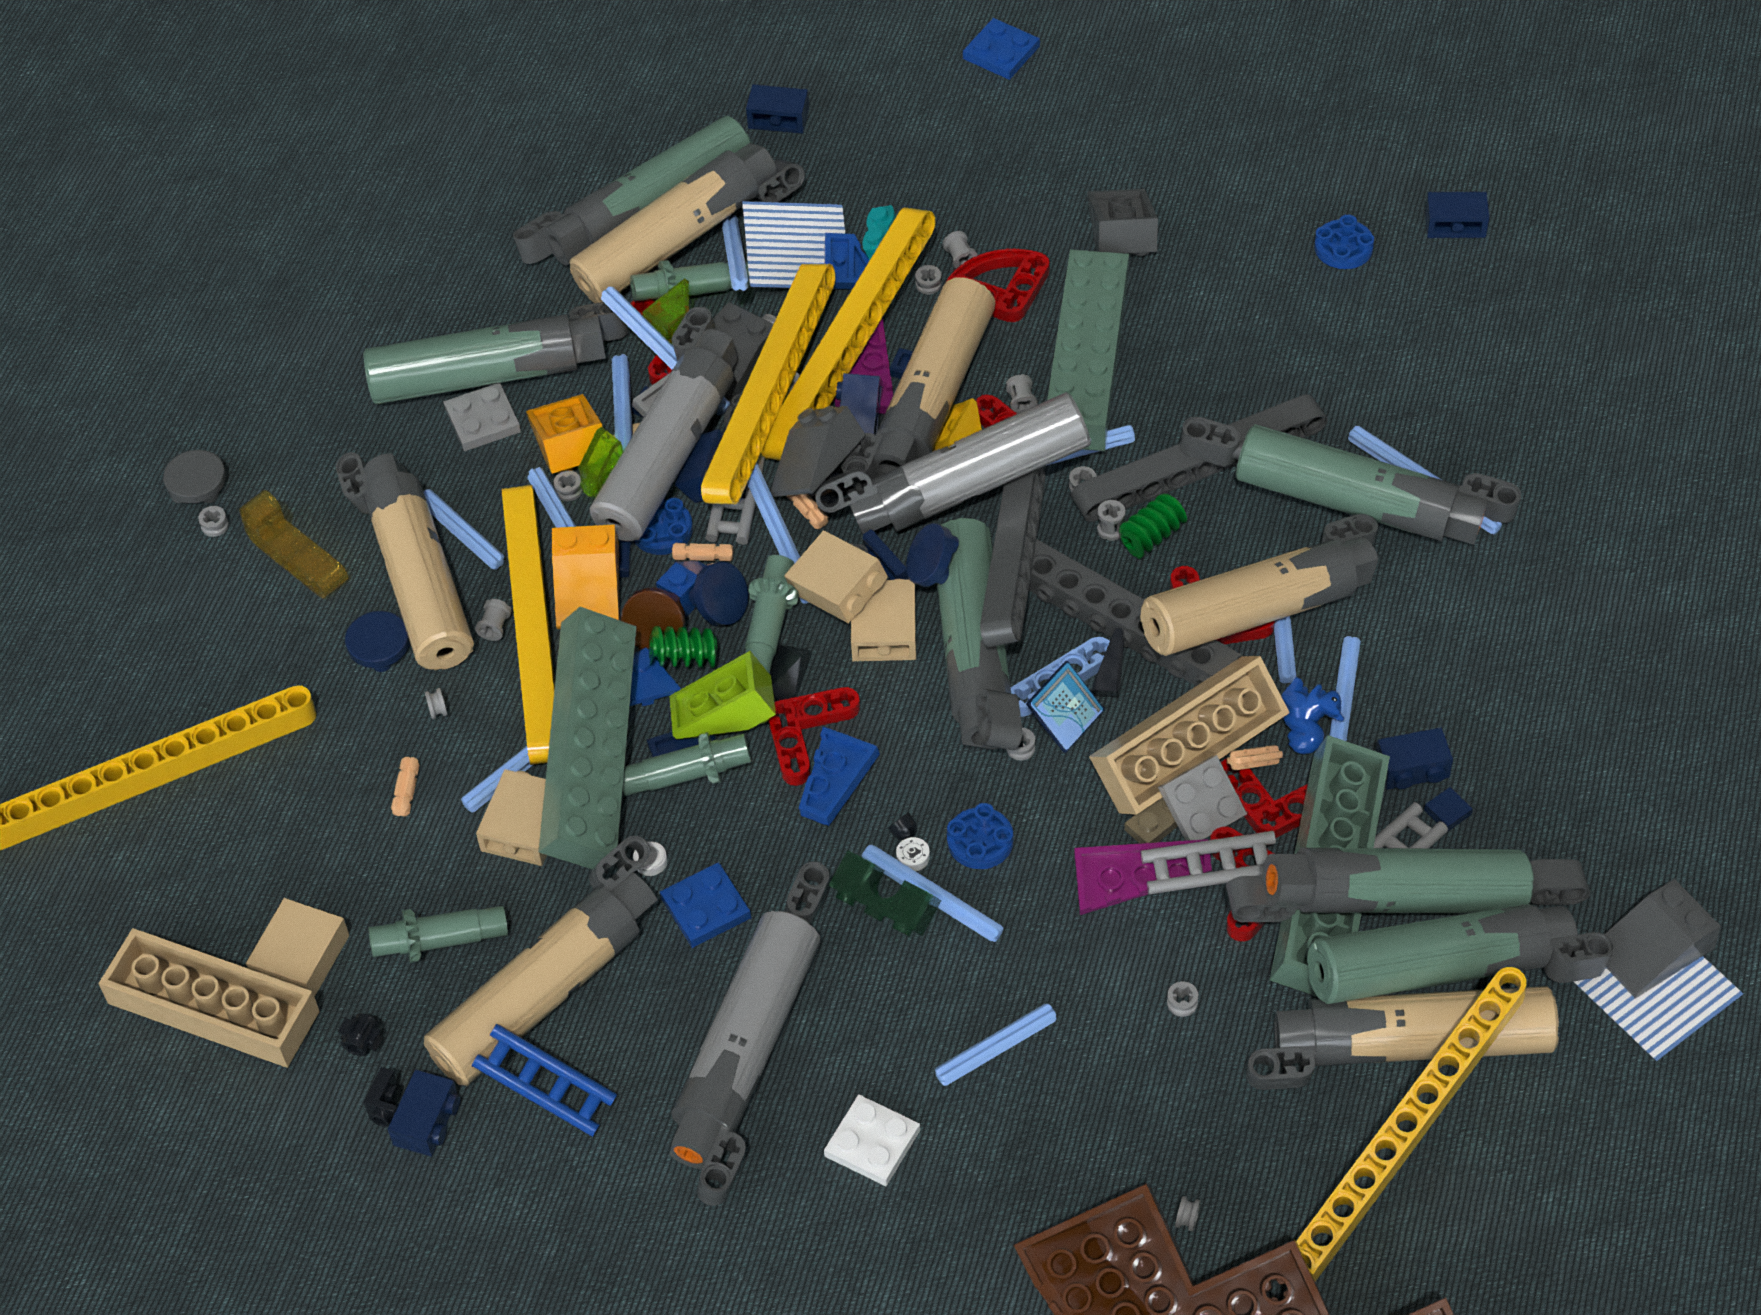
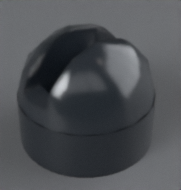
(904, 827)

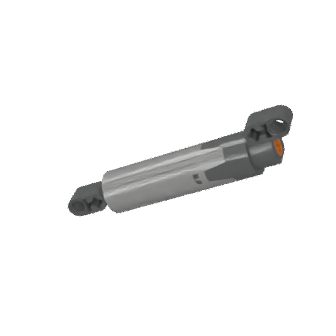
(745, 1036)

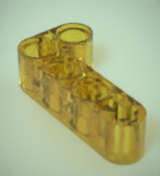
(289, 546)

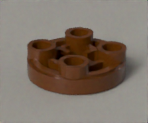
(652, 608)

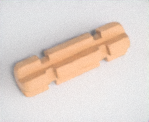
(809, 510)
(702, 552)
(1254, 757)
(405, 786)

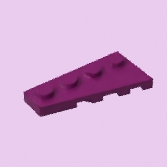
(875, 362)
(1117, 874)

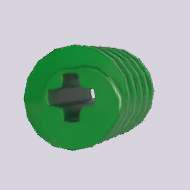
(1151, 525)
(683, 646)

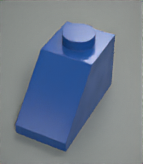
(681, 580)

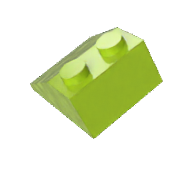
(724, 700)

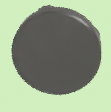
(194, 477)

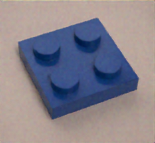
(1001, 48)
(705, 905)

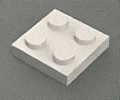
(872, 1140)

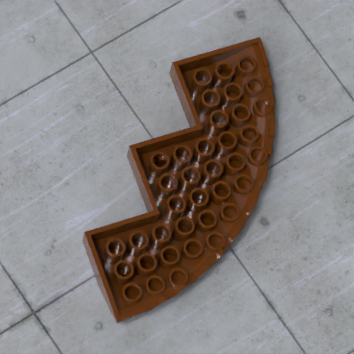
(1129, 1264)

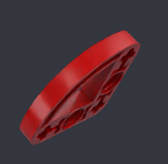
(1006, 297)

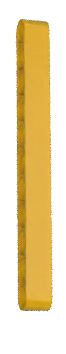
(854, 322)
(768, 385)
(530, 618)
(155, 764)
(1414, 1110)

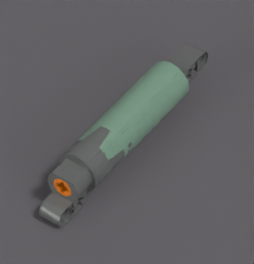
(1353, 481)
(1402, 882)

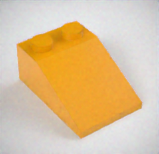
(564, 431)
(585, 570)

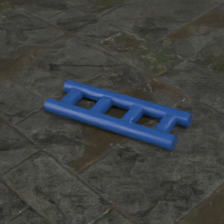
(550, 1101)

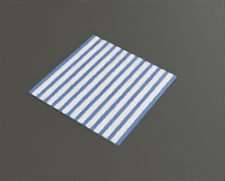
(785, 237)
(1667, 1011)

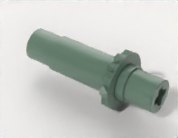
(701, 278)
(771, 599)
(687, 764)
(436, 931)

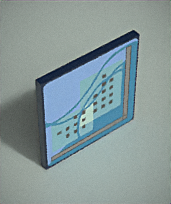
(1065, 706)

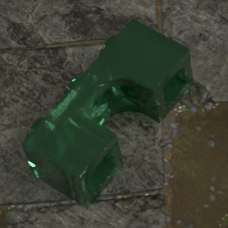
(909, 907)

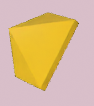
(960, 423)

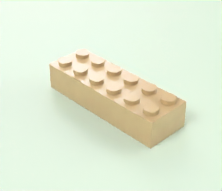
(1192, 728)
(209, 997)

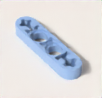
(1079, 656)

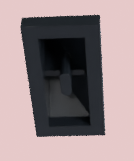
(789, 671)

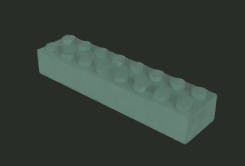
(1090, 336)
(587, 738)
(1337, 813)

